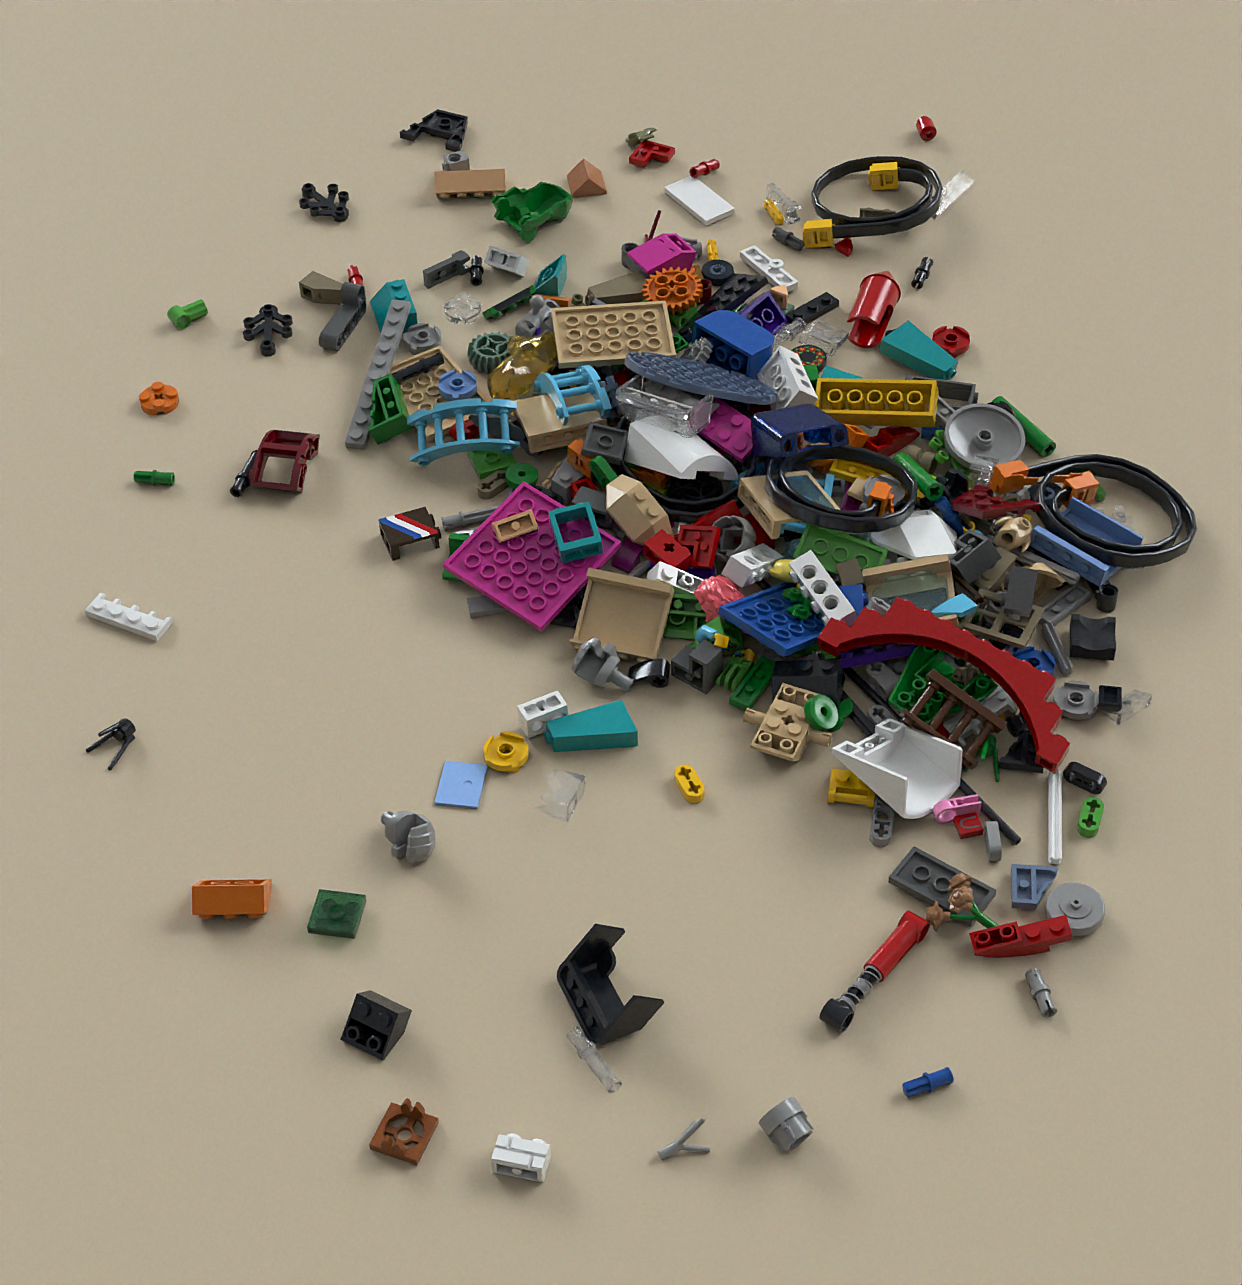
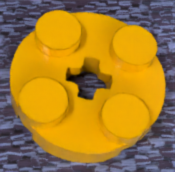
(506, 762)

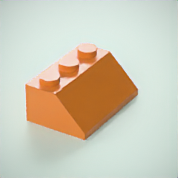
(231, 898)

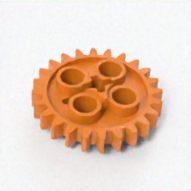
(674, 287)

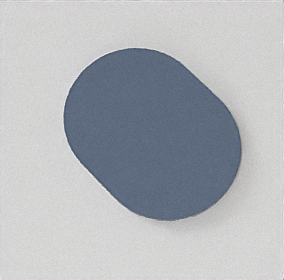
(700, 378)

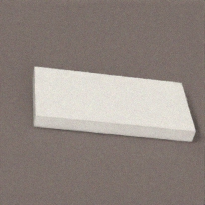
(699, 200)

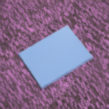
(461, 784)

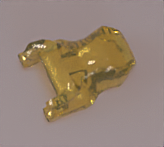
(520, 370)

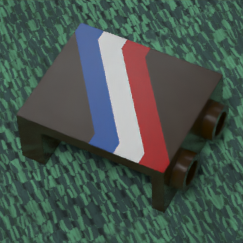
(407, 529)

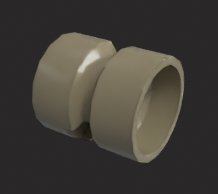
(924, 459)

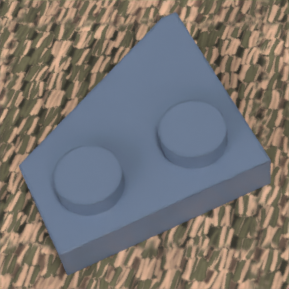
(1030, 884)

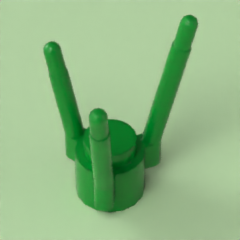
(987, 749)

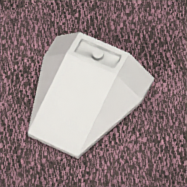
(918, 537)

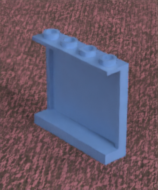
(1092, 522)

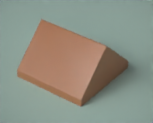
(586, 180)

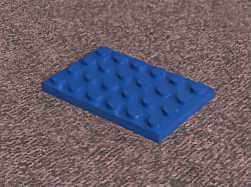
(767, 620)

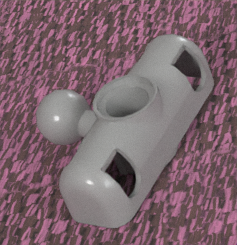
(536, 317)

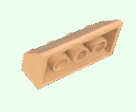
(470, 182)

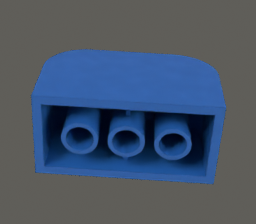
(735, 341)

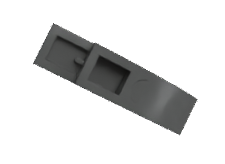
(515, 430)

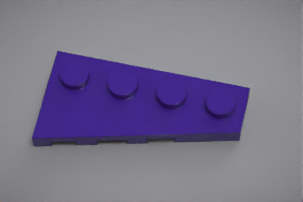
(872, 655)

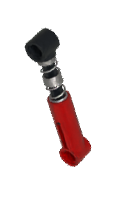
(909, 931)

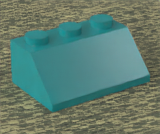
(381, 302)

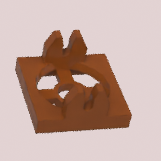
(398, 1150)

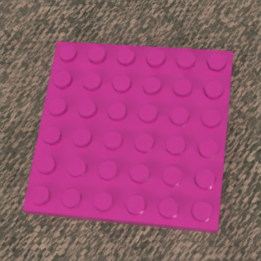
(527, 570)

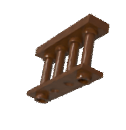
(954, 697)

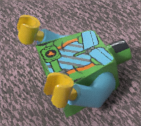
(725, 636)

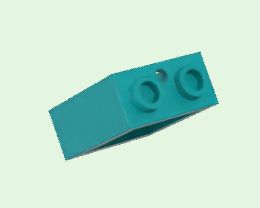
(579, 548)

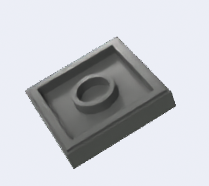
(605, 442)

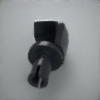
(954, 485)

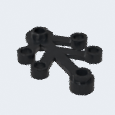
(339, 213)
(267, 313)

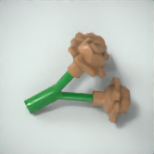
(960, 899)

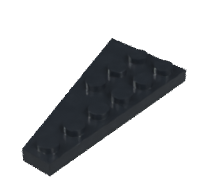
(727, 297)

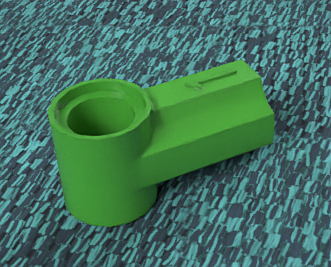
(184, 315)

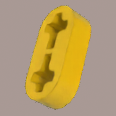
(693, 782)

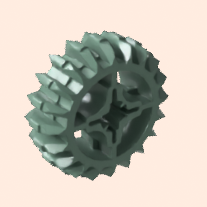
(488, 351)

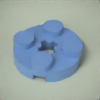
(464, 388)

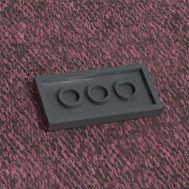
(929, 880)

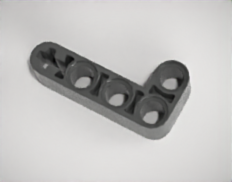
(345, 318)

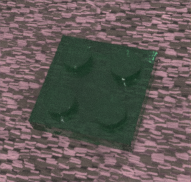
(336, 914)

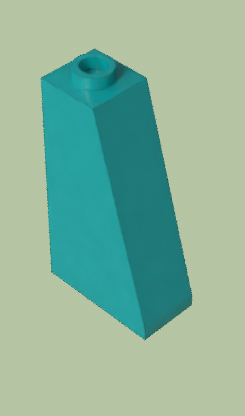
(919, 352)
(592, 729)

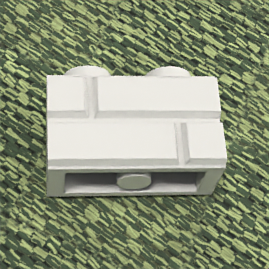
(521, 1157)

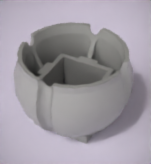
(731, 528)

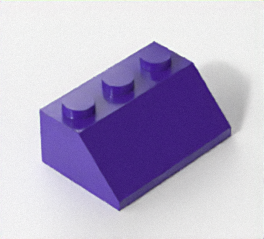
(765, 313)

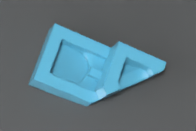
(958, 605)

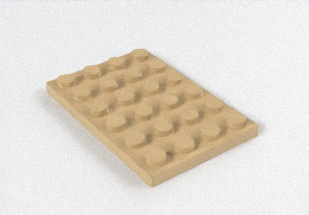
(609, 332)
(423, 391)

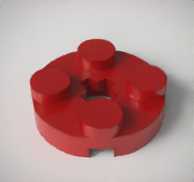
(953, 341)

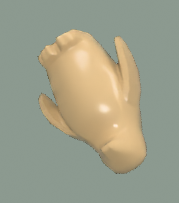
(1013, 533)

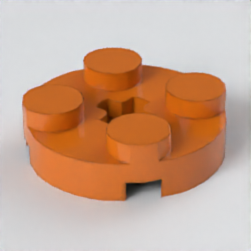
(159, 399)

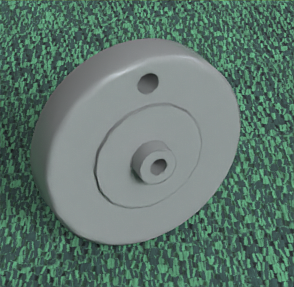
(1081, 906)

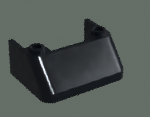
(592, 994)

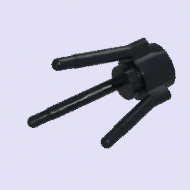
(120, 731)

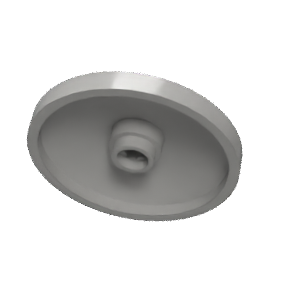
(984, 432)

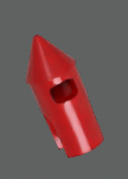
(873, 309)

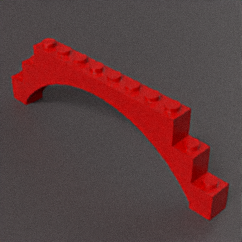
(1018, 678)

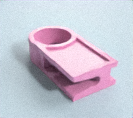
(956, 807)

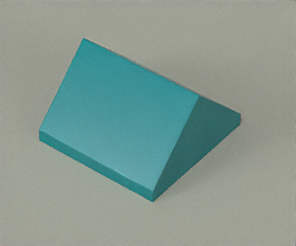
(552, 278)

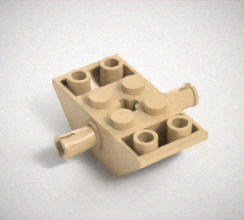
(784, 727)

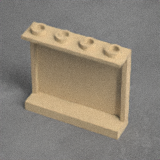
(543, 427)
(624, 613)

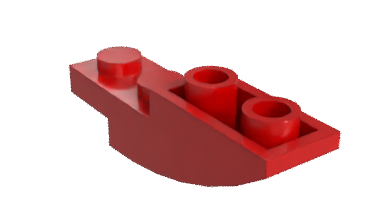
(1023, 940)

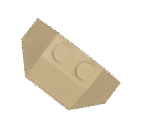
(635, 509)

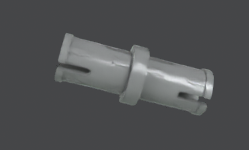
(1041, 992)

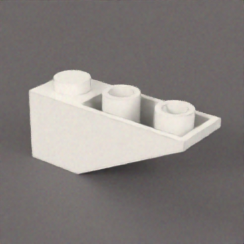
(681, 581)

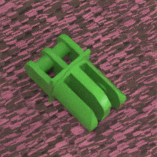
(734, 673)

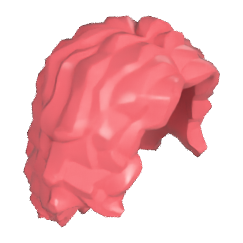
(715, 593)

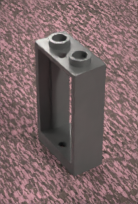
(952, 390)

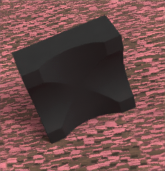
(1092, 637)

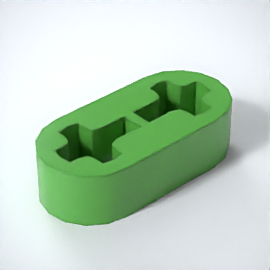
(1086, 815)

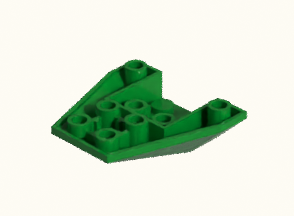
(912, 684)

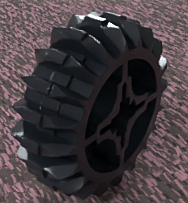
(695, 489)

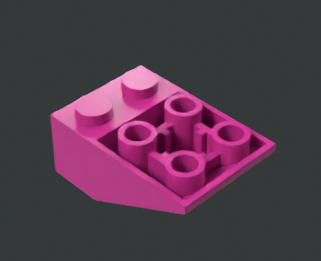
(663, 252)

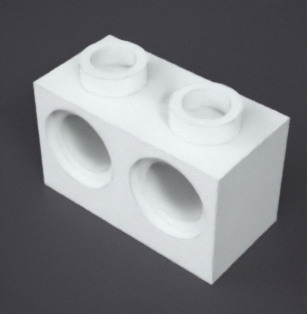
(506, 261)
(535, 713)

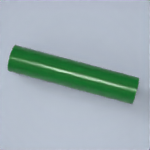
(1033, 434)
(926, 483)

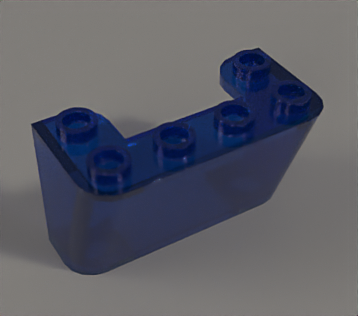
(776, 426)

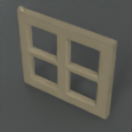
(993, 632)

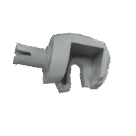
(600, 665)
(409, 834)

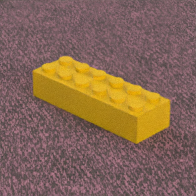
(879, 401)

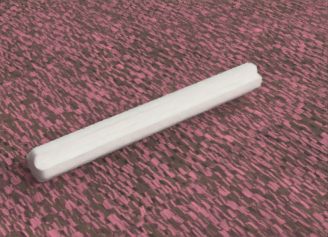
(1055, 817)

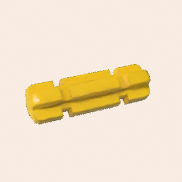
(773, 211)
(712, 249)

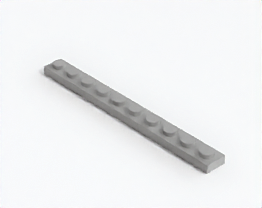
(379, 367)

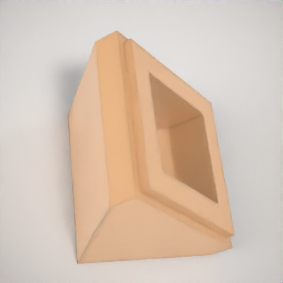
(780, 295)

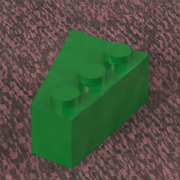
(388, 410)

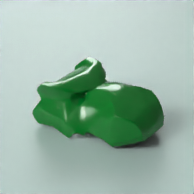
(532, 207)

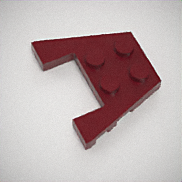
(981, 504)

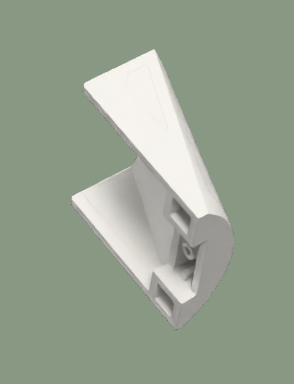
(674, 454)
(904, 767)

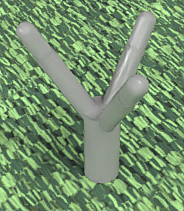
(678, 1144)

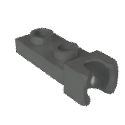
(446, 269)

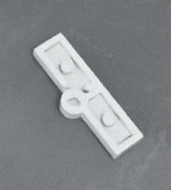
(768, 267)

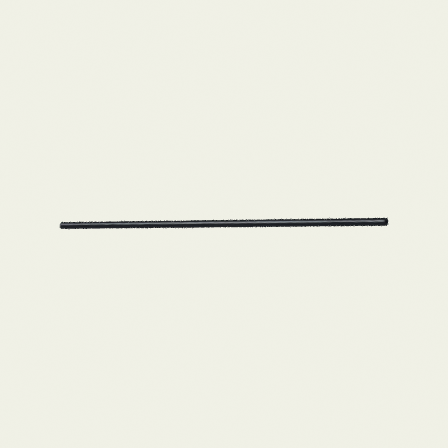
(964, 787)

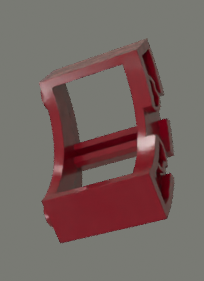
(285, 445)

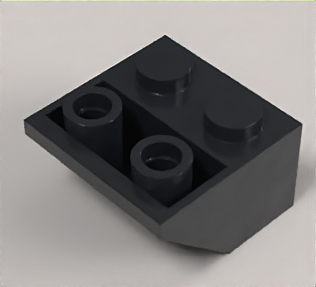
(375, 1024)

